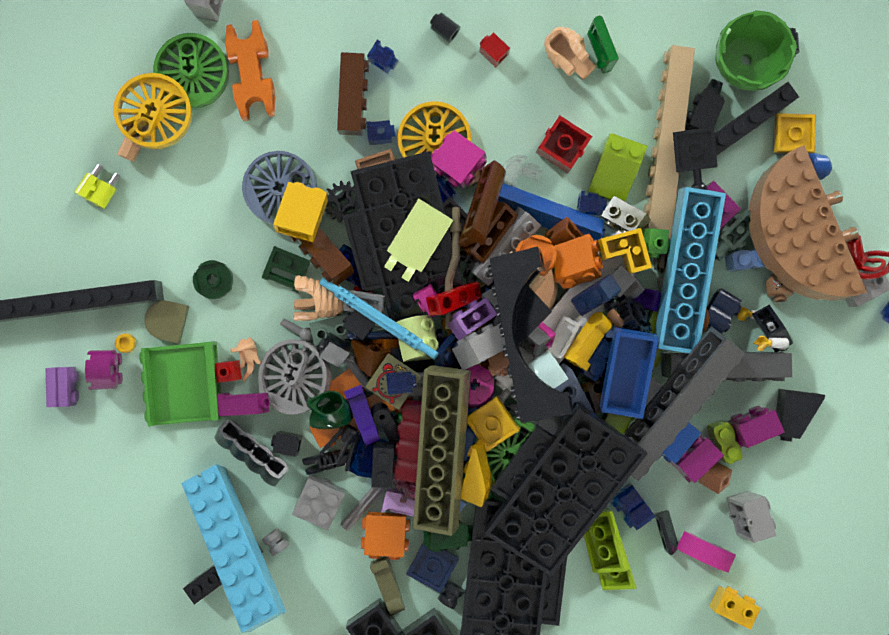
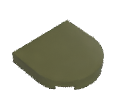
(166, 320)

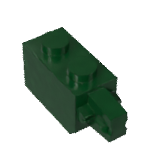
(436, 542)

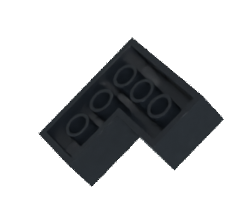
(377, 621)

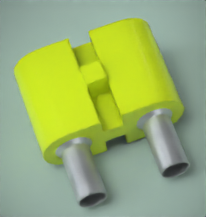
(96, 190)

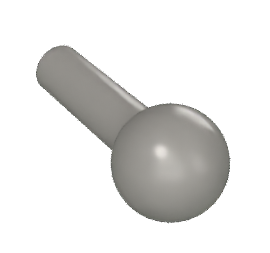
(304, 333)

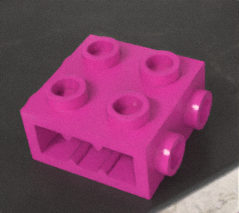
(458, 160)

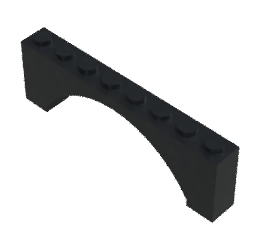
(511, 277)

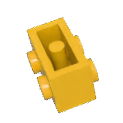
(735, 607)

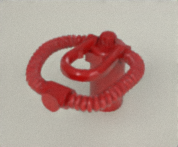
(861, 257)

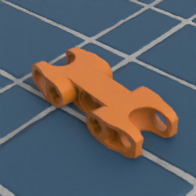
(248, 55)

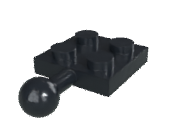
(695, 151)

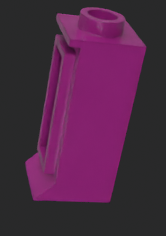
(242, 404)

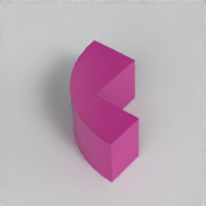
(706, 552)

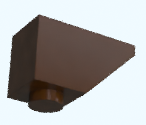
(368, 355)

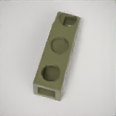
(387, 584)

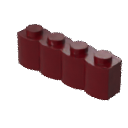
(407, 448)

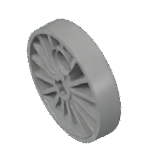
(293, 376)

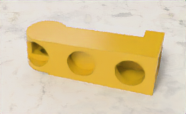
(588, 340)

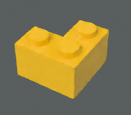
(629, 246)

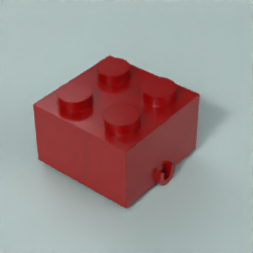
(563, 144)

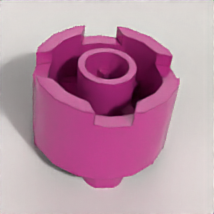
(485, 392)

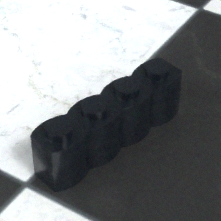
(246, 449)

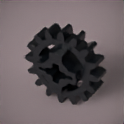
(335, 199)
(634, 315)

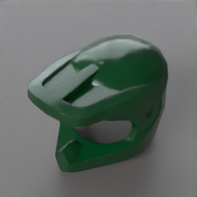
(330, 415)

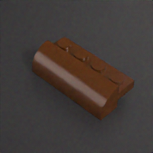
(483, 205)

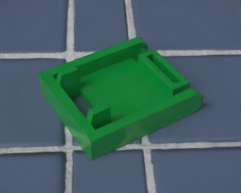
(602, 45)

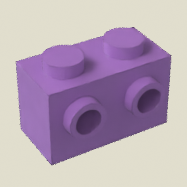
(471, 319)

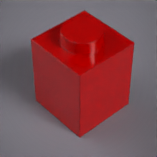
(494, 49)

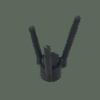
(348, 435)

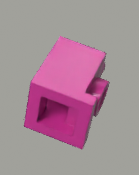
(422, 294)

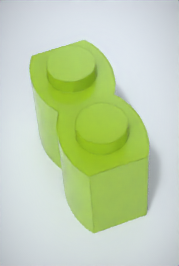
(724, 438)

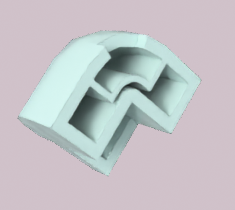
(548, 369)

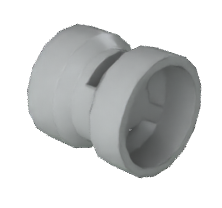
(275, 542)

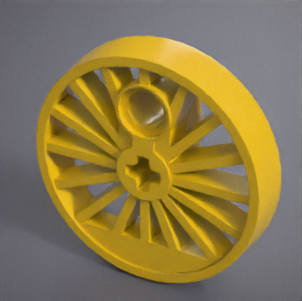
(163, 110)
(431, 128)

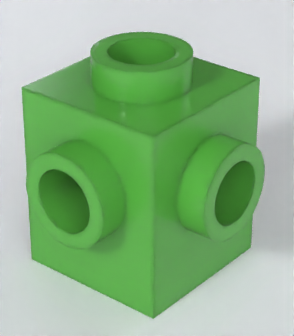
(656, 241)

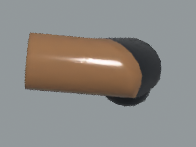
(612, 313)

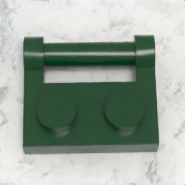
(287, 262)

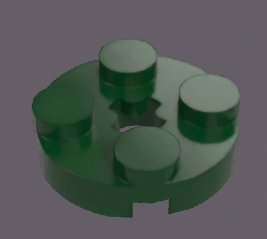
(207, 289)

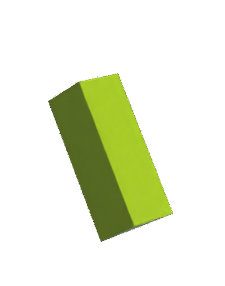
(608, 553)

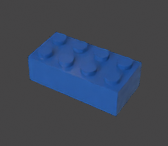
(628, 372)

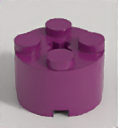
(103, 369)

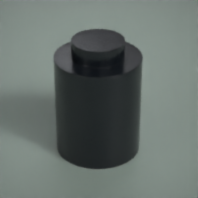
(444, 27)

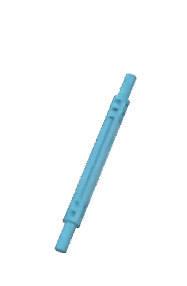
(379, 318)

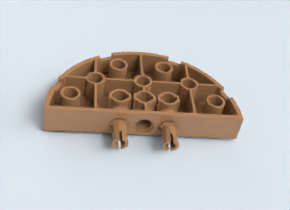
(799, 232)

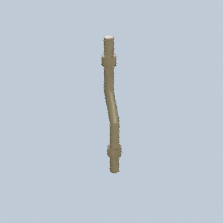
(455, 228)

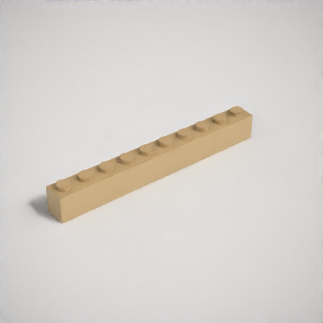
(671, 119)

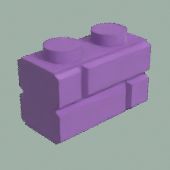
(61, 386)

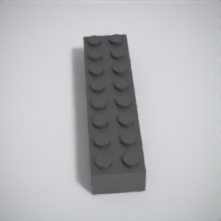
(683, 396)

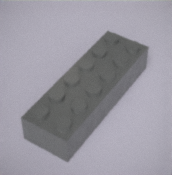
(753, 366)

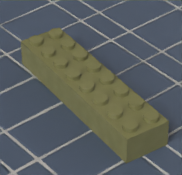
(441, 449)

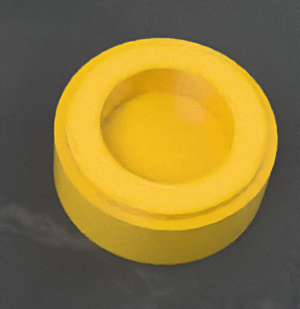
(125, 343)

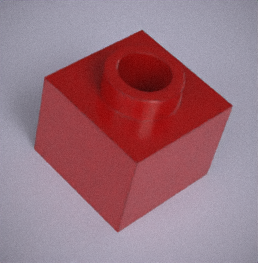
(233, 371)

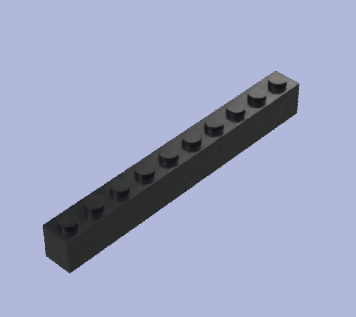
(81, 300)

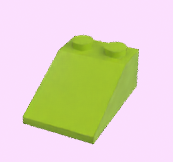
(617, 167)

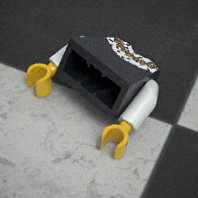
(773, 329)

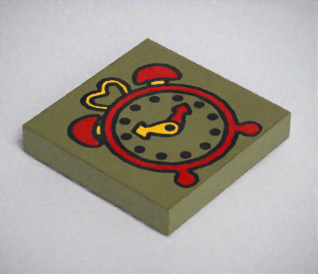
(378, 381)

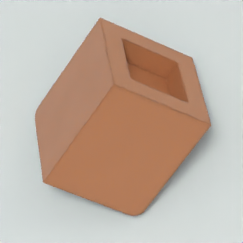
(716, 478)

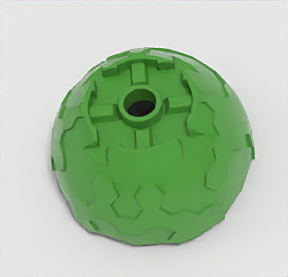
(764, 41)

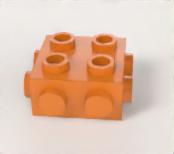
(577, 262)
(385, 535)

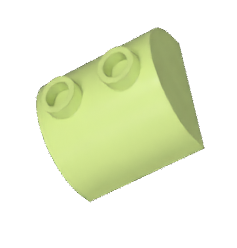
(423, 328)

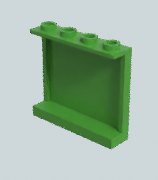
(180, 383)

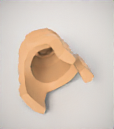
(568, 52)
(323, 300)

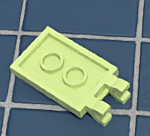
(418, 238)

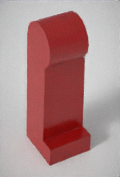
(453, 299)

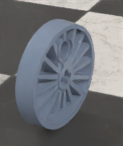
(271, 190)

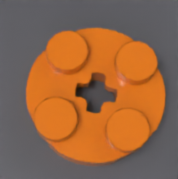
(548, 250)

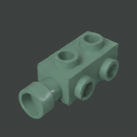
(736, 232)

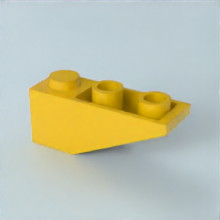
(478, 476)

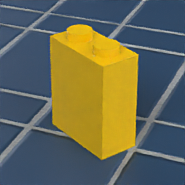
(300, 211)

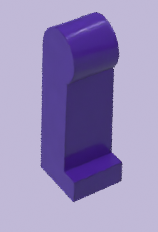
(362, 414)

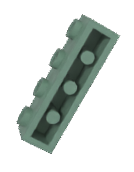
(335, 326)

